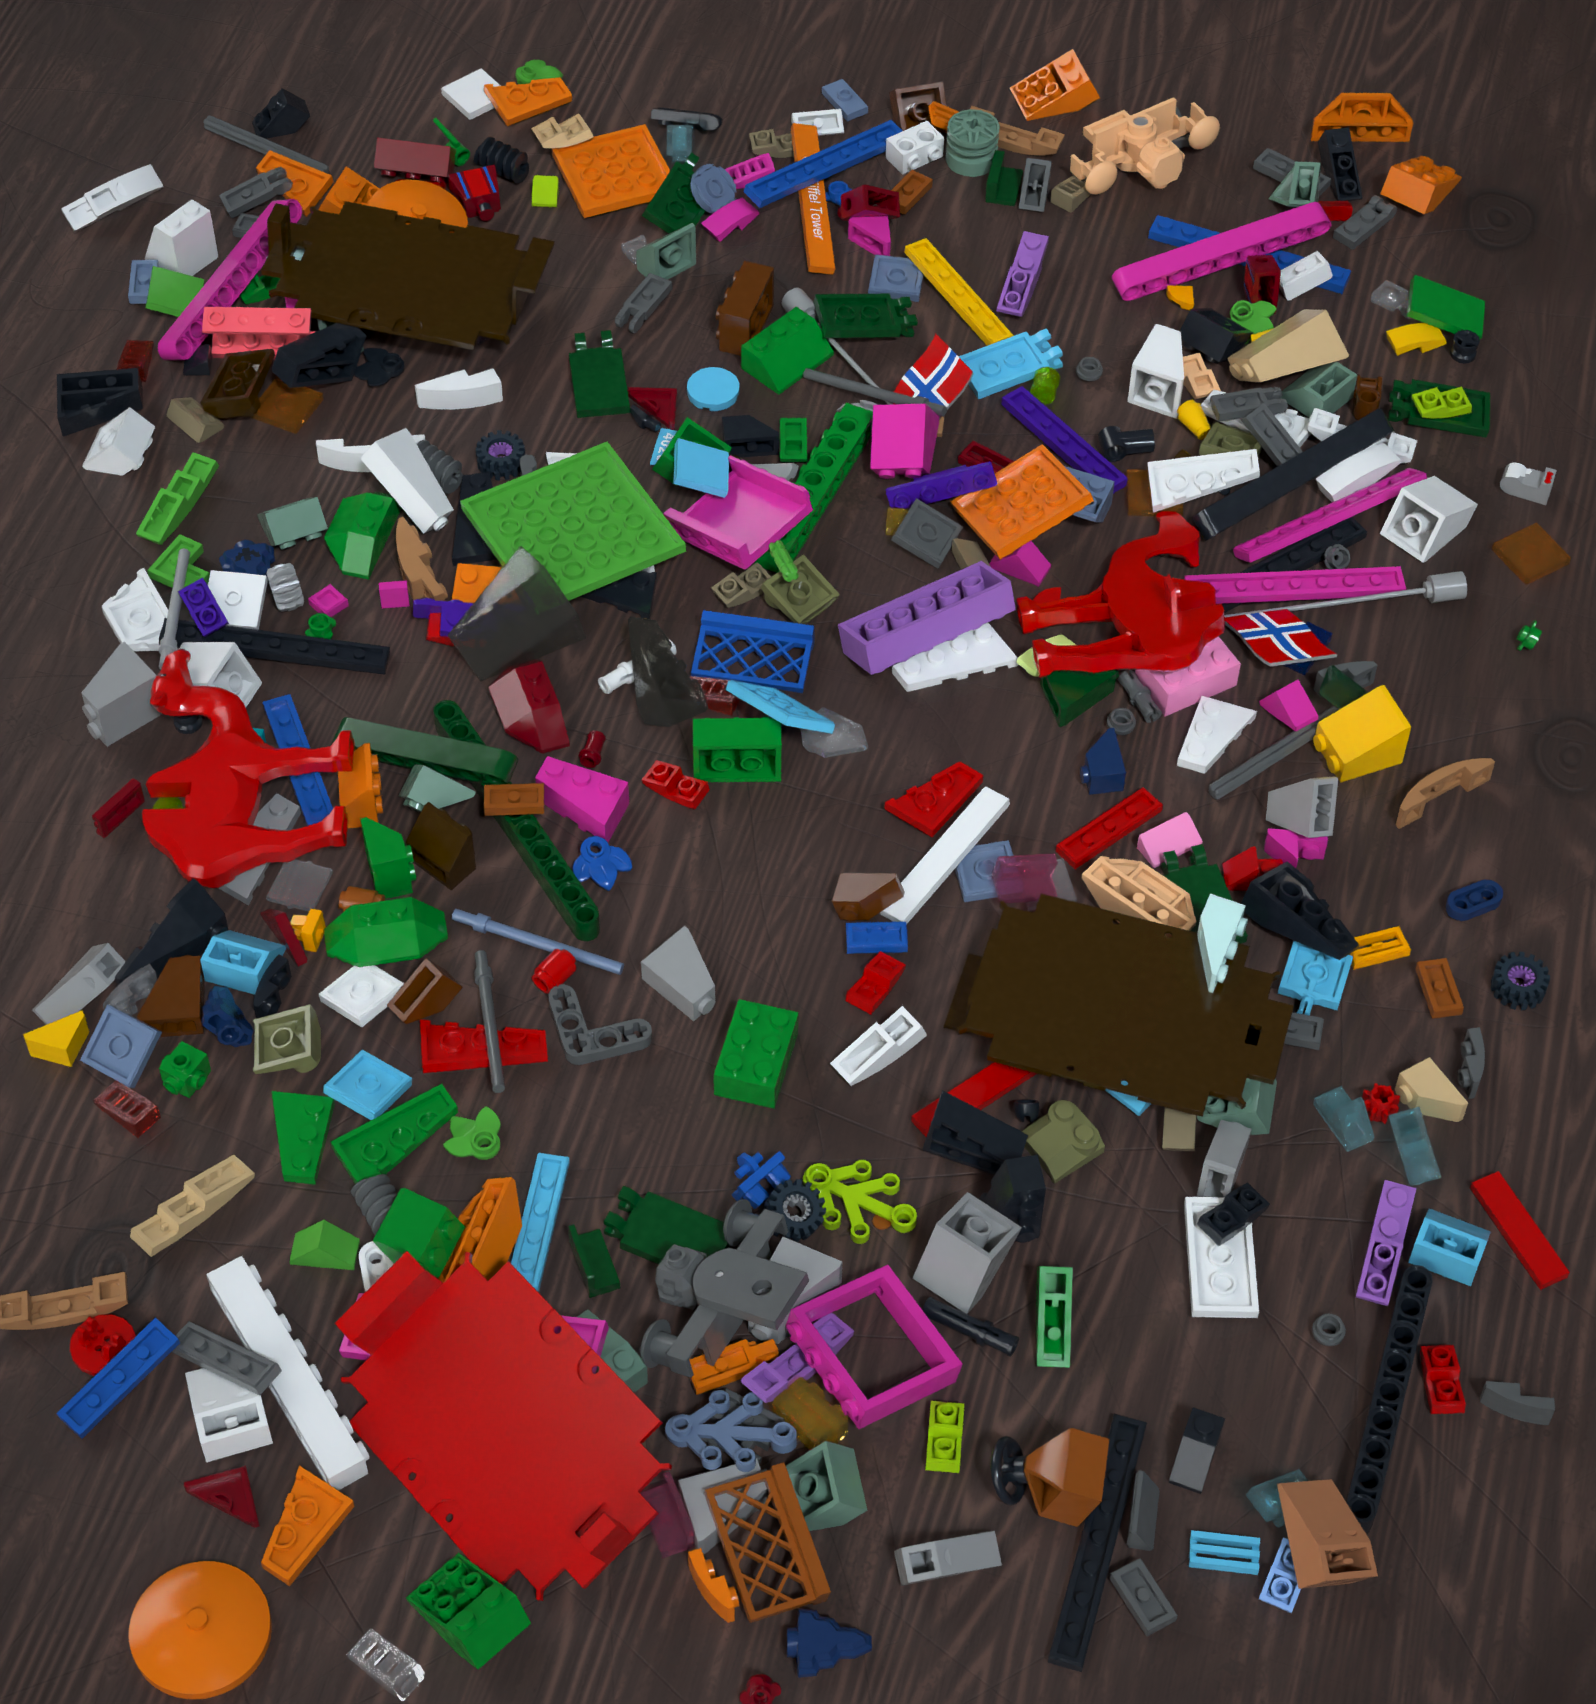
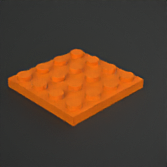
(612, 170)
(1026, 502)

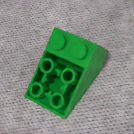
(469, 1610)

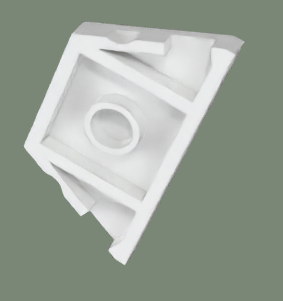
(137, 614)

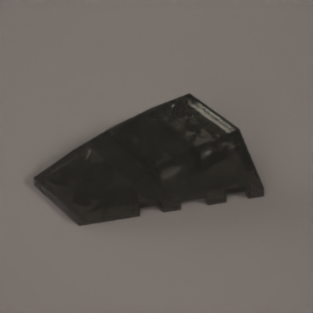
(516, 619)

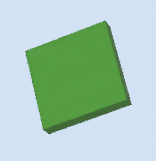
(171, 291)

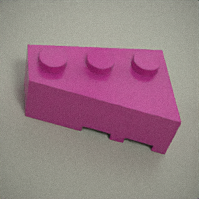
(584, 796)

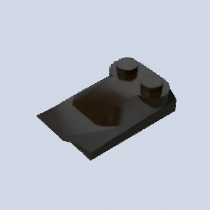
(237, 384)

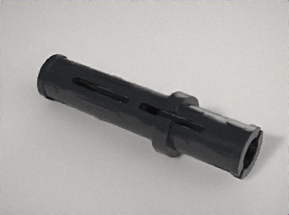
(972, 1327)

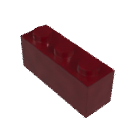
(414, 159)

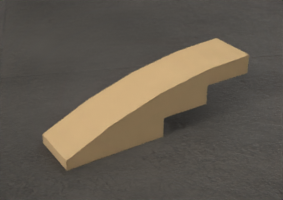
(192, 1206)

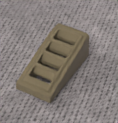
(1069, 194)

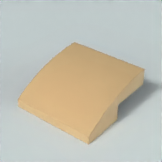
(564, 134)

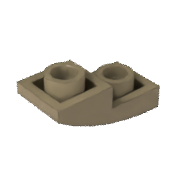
(766, 142)
(739, 589)
(1179, 1130)

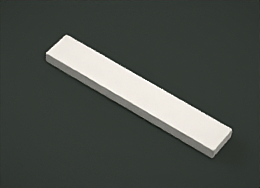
(947, 854)

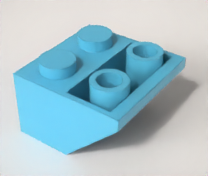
(238, 960)
(1449, 1247)

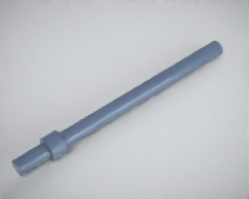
(483, 923)

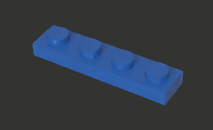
(118, 1378)

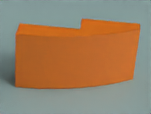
(713, 1589)

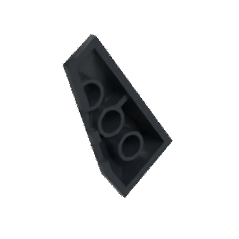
(1287, 905)
(184, 931)

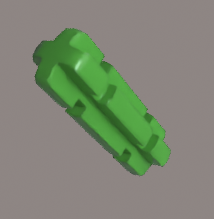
(783, 560)

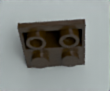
(442, 846)

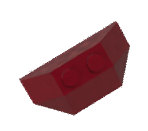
(529, 706)

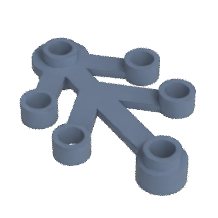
(727, 1431)

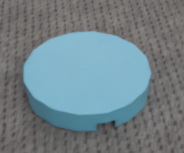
(713, 388)

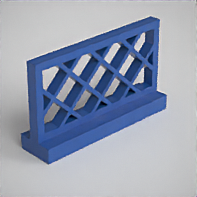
(758, 631)

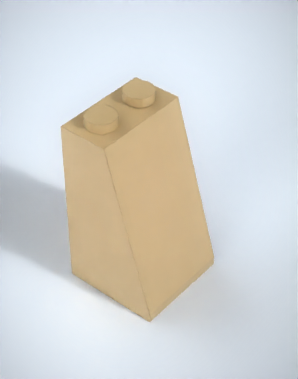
(1291, 347)

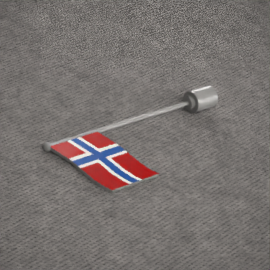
(935, 375)
(1283, 638)

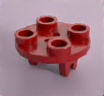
(92, 1336)

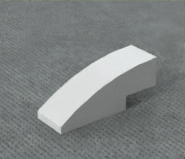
(460, 391)
(1357, 472)
(879, 1047)

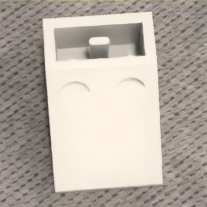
(226, 1415)

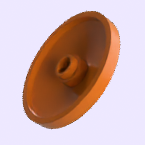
(420, 200)
(200, 1630)

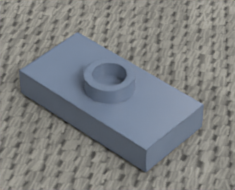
(844, 98)

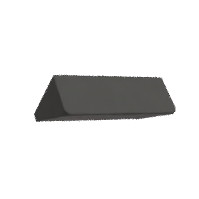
(1143, 1513)

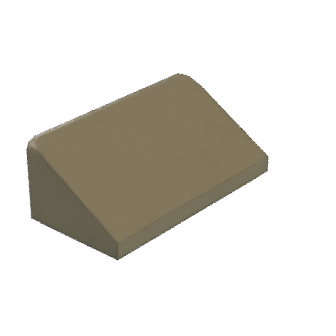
(193, 419)
(967, 553)

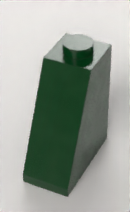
(1076, 691)

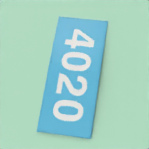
(663, 440)

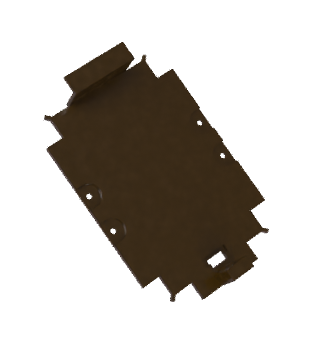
(404, 274)
(1119, 1006)

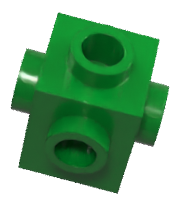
(184, 1070)

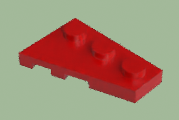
(936, 800)

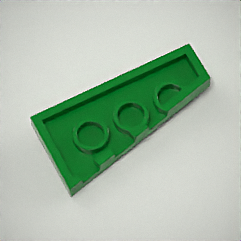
(394, 1135)

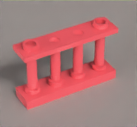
(254, 328)

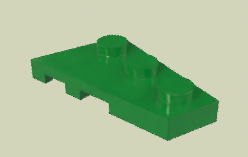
(301, 1133)

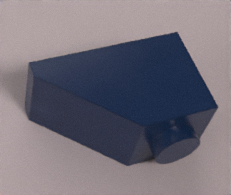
(1104, 766)

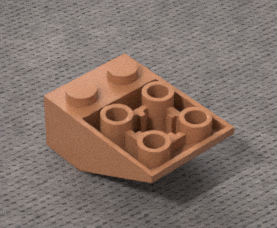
(1324, 1535)

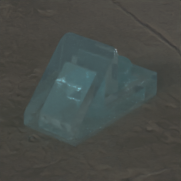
(1345, 1118)
(1266, 1497)

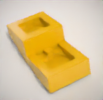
(1415, 336)

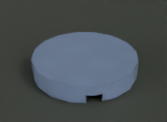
(712, 187)

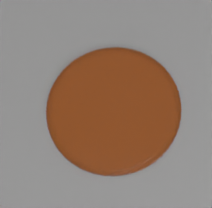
(880, 1223)

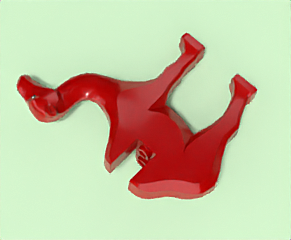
(1159, 617)
(224, 783)

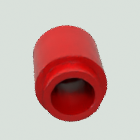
(554, 970)

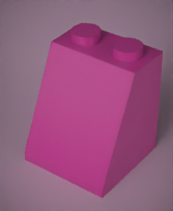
(903, 440)

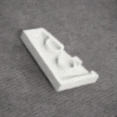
(1211, 732)

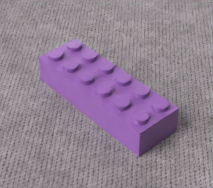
(926, 617)

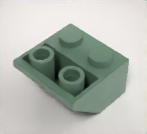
(1322, 388)
(1256, 1114)

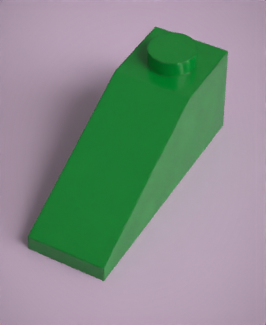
(1053, 1316)

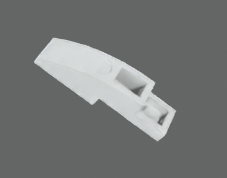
(112, 196)

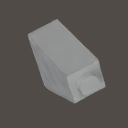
(1305, 806)
(680, 975)
(1223, 1159)
(696, 1505)

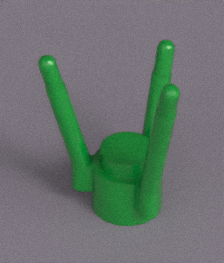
(462, 153)

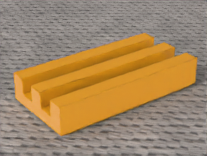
(1380, 951)

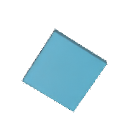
(701, 467)
(367, 1085)

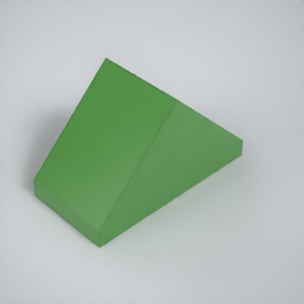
(325, 1247)

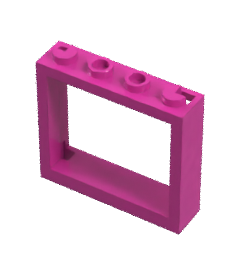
(912, 1320)

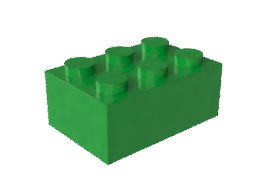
(737, 749)
(756, 1053)

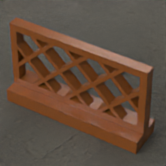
(796, 1534)

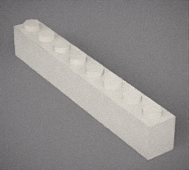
(297, 1386)

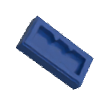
(876, 937)

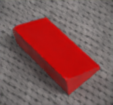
(1337, 210)

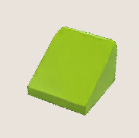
(545, 191)

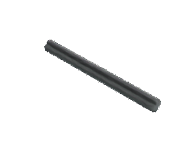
(257, 142)
(1266, 758)

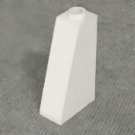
(409, 480)

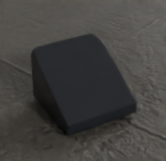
(199, 362)

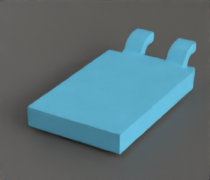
(1010, 362)

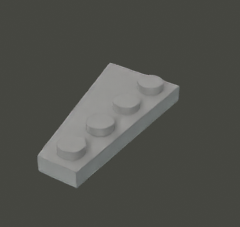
(278, 815)

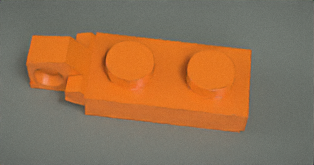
(732, 1364)

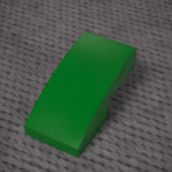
(259, 289)
(793, 439)

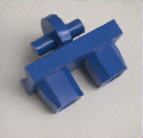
(751, 1189)

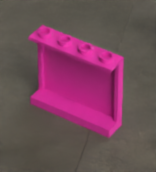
(748, 519)

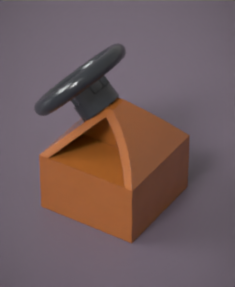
(1061, 1474)

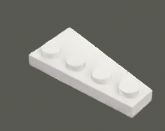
(1294, 424)
(1193, 477)
(966, 654)

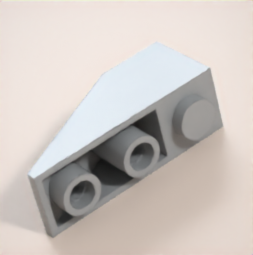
(81, 984)
(947, 1557)

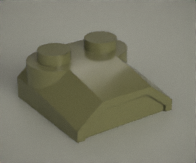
(1227, 439)
(800, 598)
(287, 1041)
(1063, 1140)

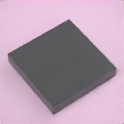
(926, 533)

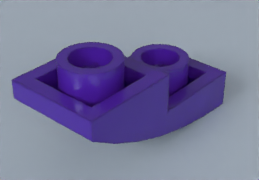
(203, 607)

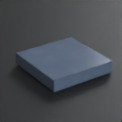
(896, 276)
(976, 870)
(120, 1046)

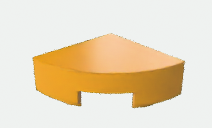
(1181, 295)

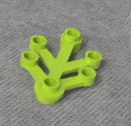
(857, 1196)

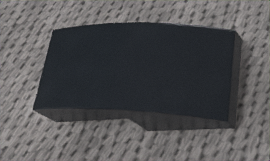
(267, 996)
(1234, 1214)

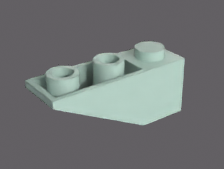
(1216, 936)

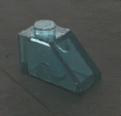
(679, 142)

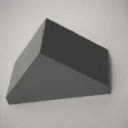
(1035, 185)

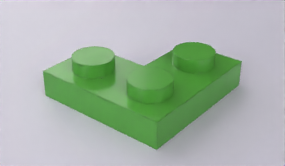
(165, 566)

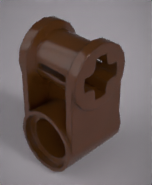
(1366, 396)

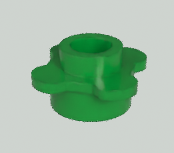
(320, 626)
(1528, 636)

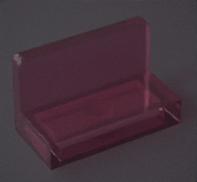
(1024, 877)
(672, 1525)

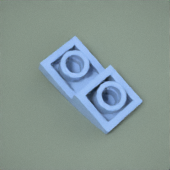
(1281, 1583)

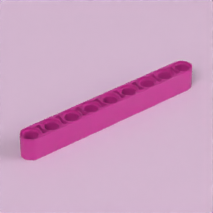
(1221, 251)
(223, 286)

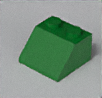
(691, 432)
(388, 859)
(421, 1228)

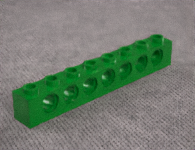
(826, 472)

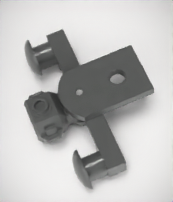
(723, 1289)

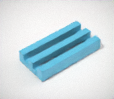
(1224, 1540)

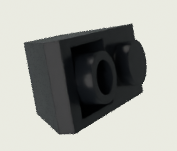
(281, 116)

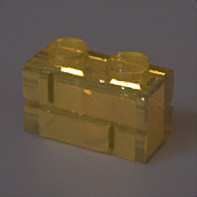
(811, 1414)

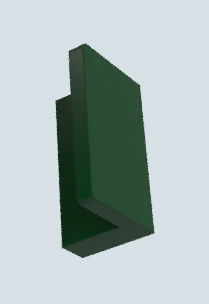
(1002, 182)
(593, 1261)

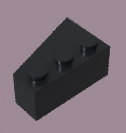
(972, 1136)

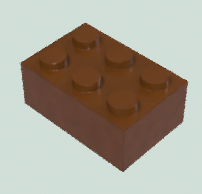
(745, 306)

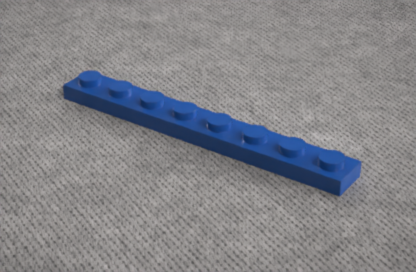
(820, 165)
(1182, 234)

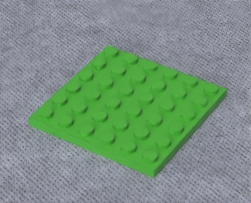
(578, 519)

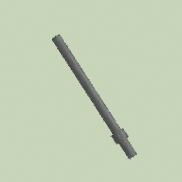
(871, 391)
(484, 978)

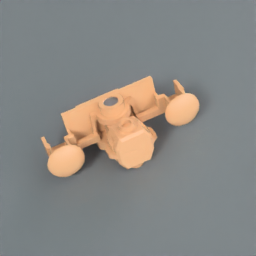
(1142, 145)

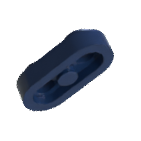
(1472, 901)

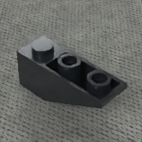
(1340, 164)

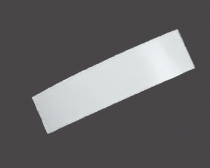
(1325, 424)
(335, 455)

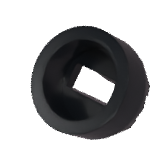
(1026, 1107)

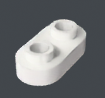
(370, 1271)

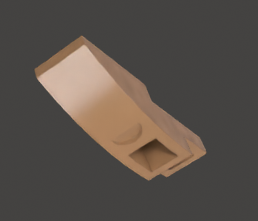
(415, 564)

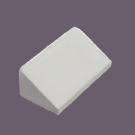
(827, 121)
(1304, 275)

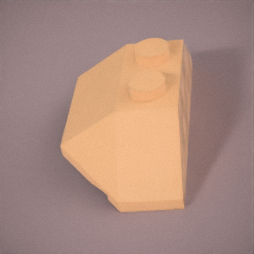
(1139, 892)

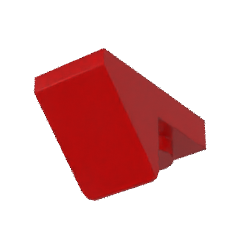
(1245, 868)

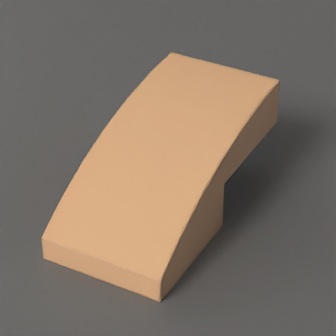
(1197, 378)

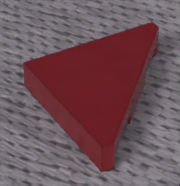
(658, 402)
(282, 929)
(228, 1492)

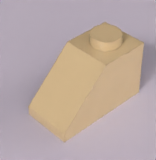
(1431, 1090)

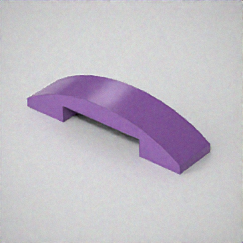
(772, 1379)

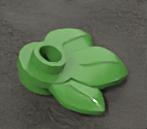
(536, 70)
(1257, 315)
(471, 1134)

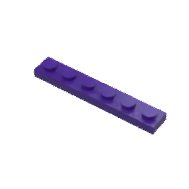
(1060, 437)

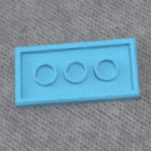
(780, 706)

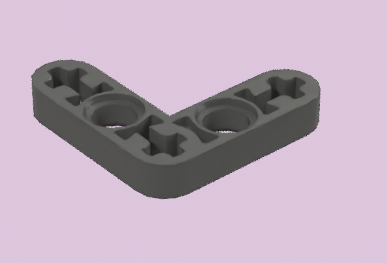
(590, 1039)

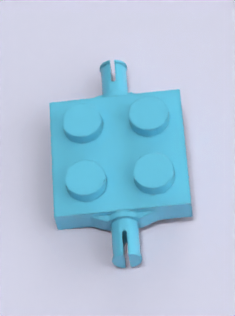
(1314, 978)

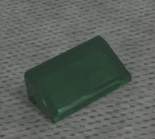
(1340, 688)

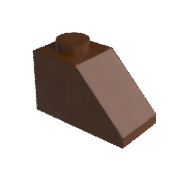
(865, 894)
(424, 993)

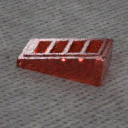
(137, 355)
(718, 702)
(141, 1122)

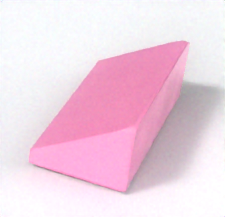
(1171, 835)

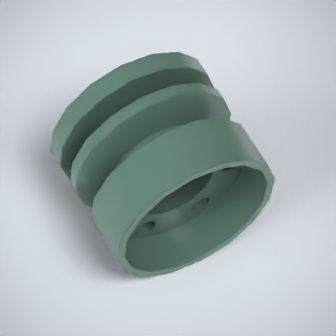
(971, 142)

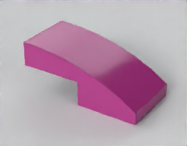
(727, 218)

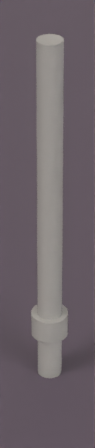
(168, 643)

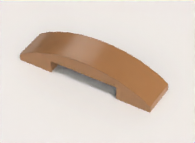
(1027, 142)
(1465, 773)
(63, 1307)

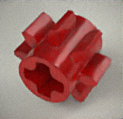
(1380, 1102)

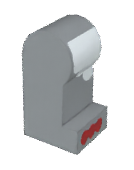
(1527, 483)

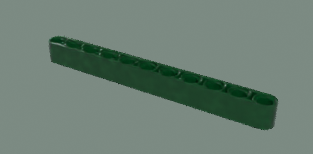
(530, 841)

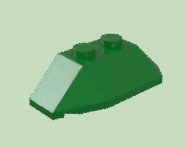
(361, 531)
(385, 932)

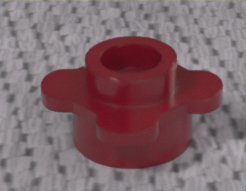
(760, 1684)

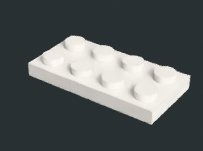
(1222, 1275)

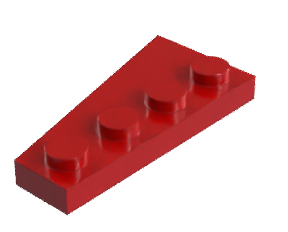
(466, 1048)

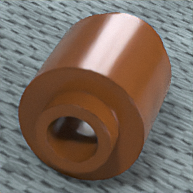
(357, 896)

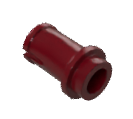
(590, 755)

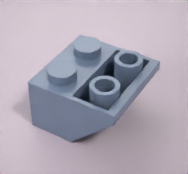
(1102, 494)

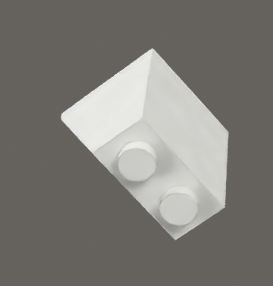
(184, 240)
(1158, 372)
(1427, 517)
(222, 667)

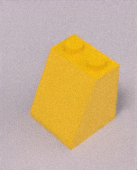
(1363, 736)

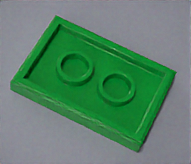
(1445, 307)

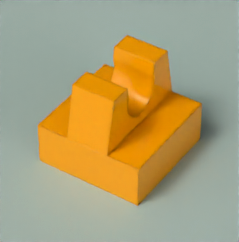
(309, 929)

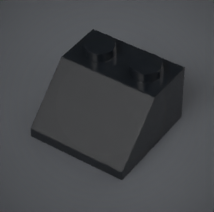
(1213, 334)

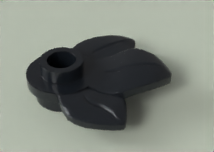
(379, 366)

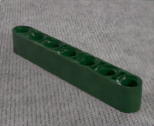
(438, 753)

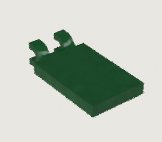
(674, 202)
(864, 315)
(598, 378)
(1473, 423)
(1198, 881)
(659, 1224)

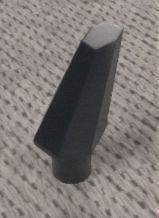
(644, 418)

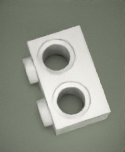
(914, 147)

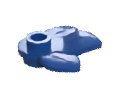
(600, 866)

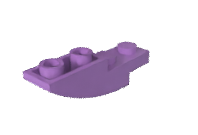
(1023, 274)
(1385, 1243)

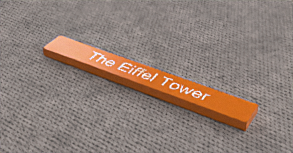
(813, 205)

